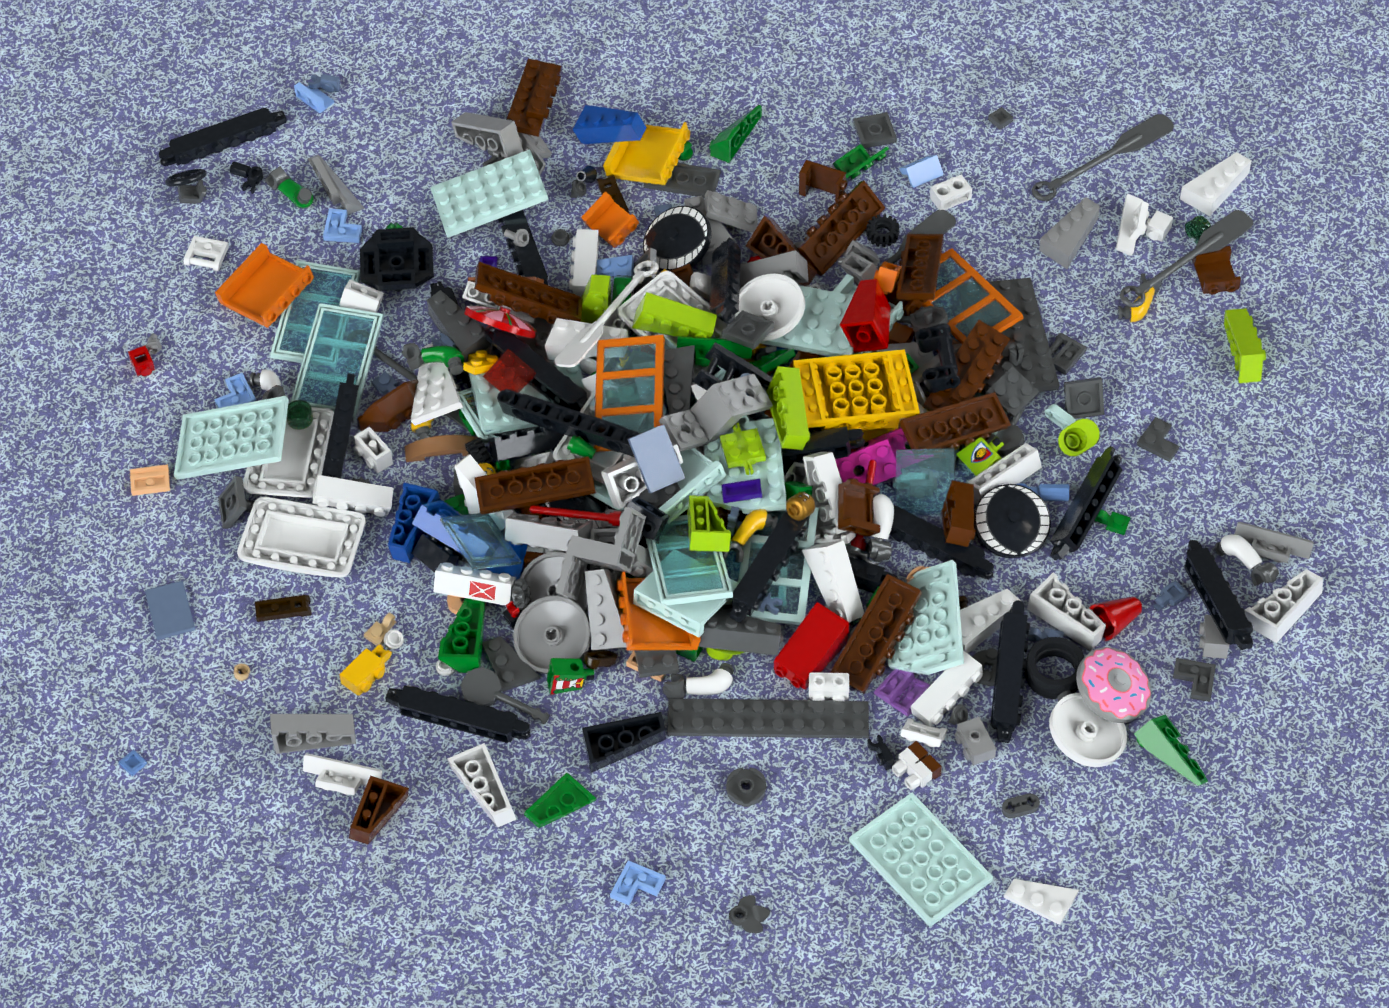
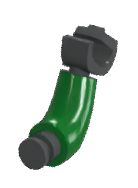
(292, 190)
(437, 354)

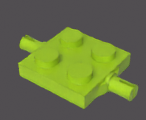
(742, 448)

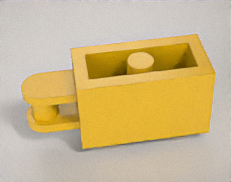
(365, 670)

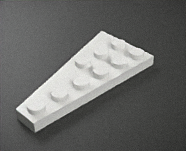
(434, 393)

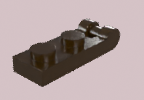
(613, 191)
(282, 608)

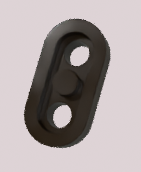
(599, 659)

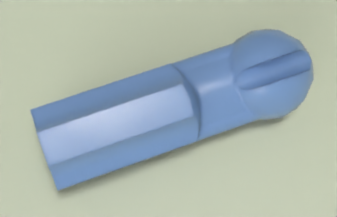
(1051, 492)

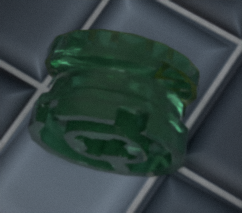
(1195, 227)
(299, 414)

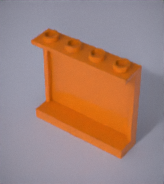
(263, 286)
(645, 629)

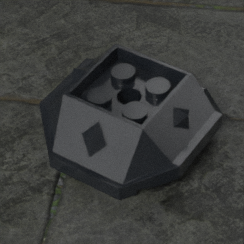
(396, 260)

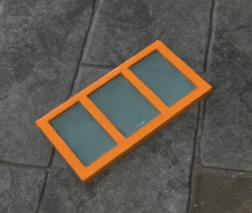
(970, 298)
(630, 382)

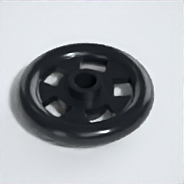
(185, 177)

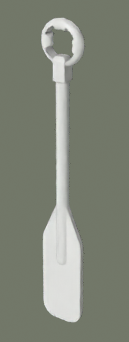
(588, 337)

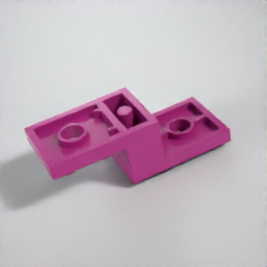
(880, 449)

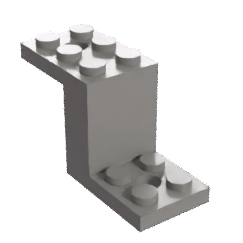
(716, 412)
(587, 551)

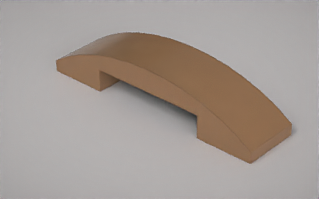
(437, 446)

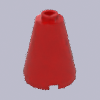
(1116, 614)

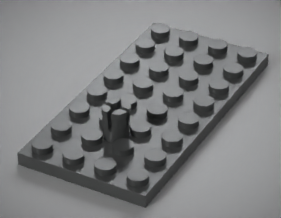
(1028, 344)

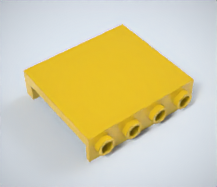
(650, 158)

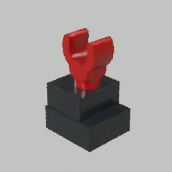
(511, 614)

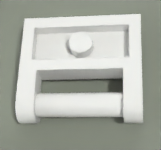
(206, 248)
(923, 733)

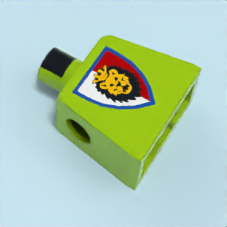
(980, 454)

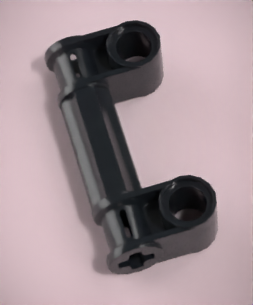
(932, 339)

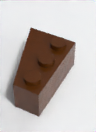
(959, 513)
(376, 808)

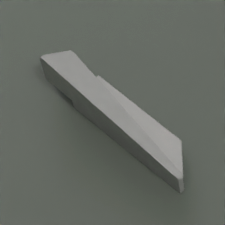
(334, 186)

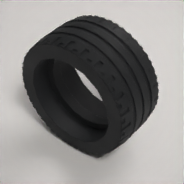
(1052, 647)

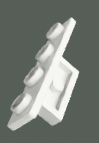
(1132, 223)
(337, 774)

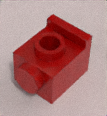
(143, 364)

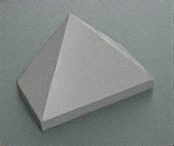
(863, 251)

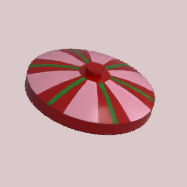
(501, 319)

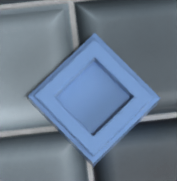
(132, 762)

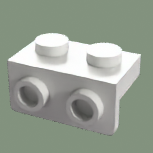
(828, 686)

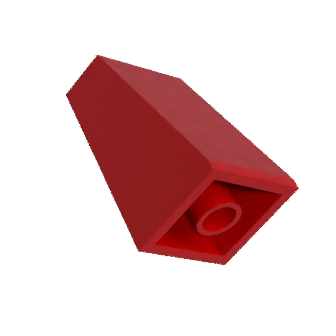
(867, 318)
(812, 646)

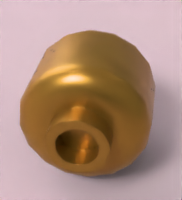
(801, 505)

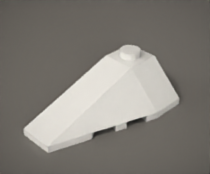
(466, 471)

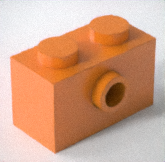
(887, 276)

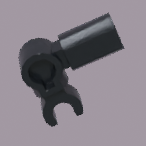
(254, 175)

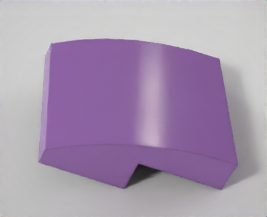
(895, 686)

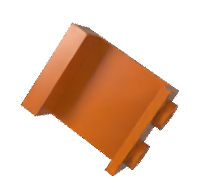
(610, 220)

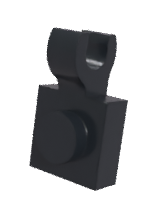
(883, 754)

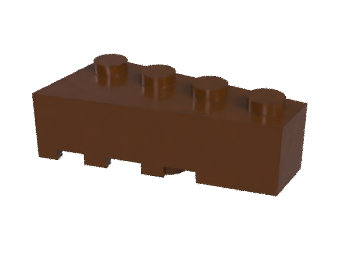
(771, 240)

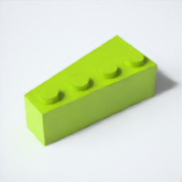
(672, 318)
(1244, 345)
(788, 408)

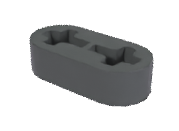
(1020, 805)

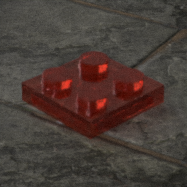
(509, 373)

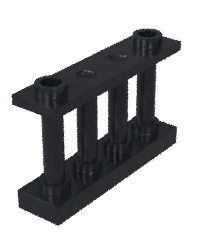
(734, 366)

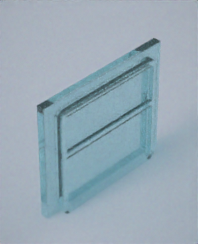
(923, 479)
(480, 541)

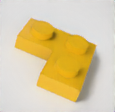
(479, 362)

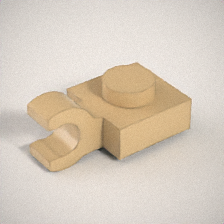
(377, 631)

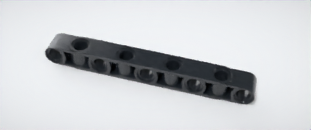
(566, 421)

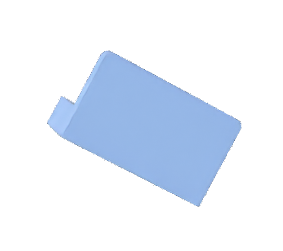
(313, 97)
(922, 170)

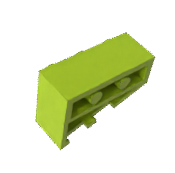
(596, 298)
(705, 526)

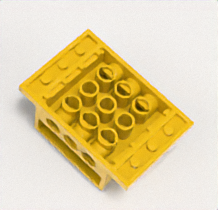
(858, 391)

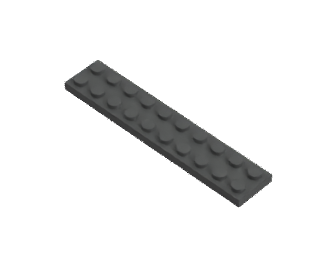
(768, 718)

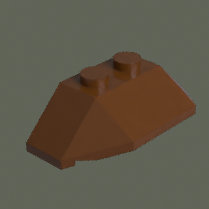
(390, 409)

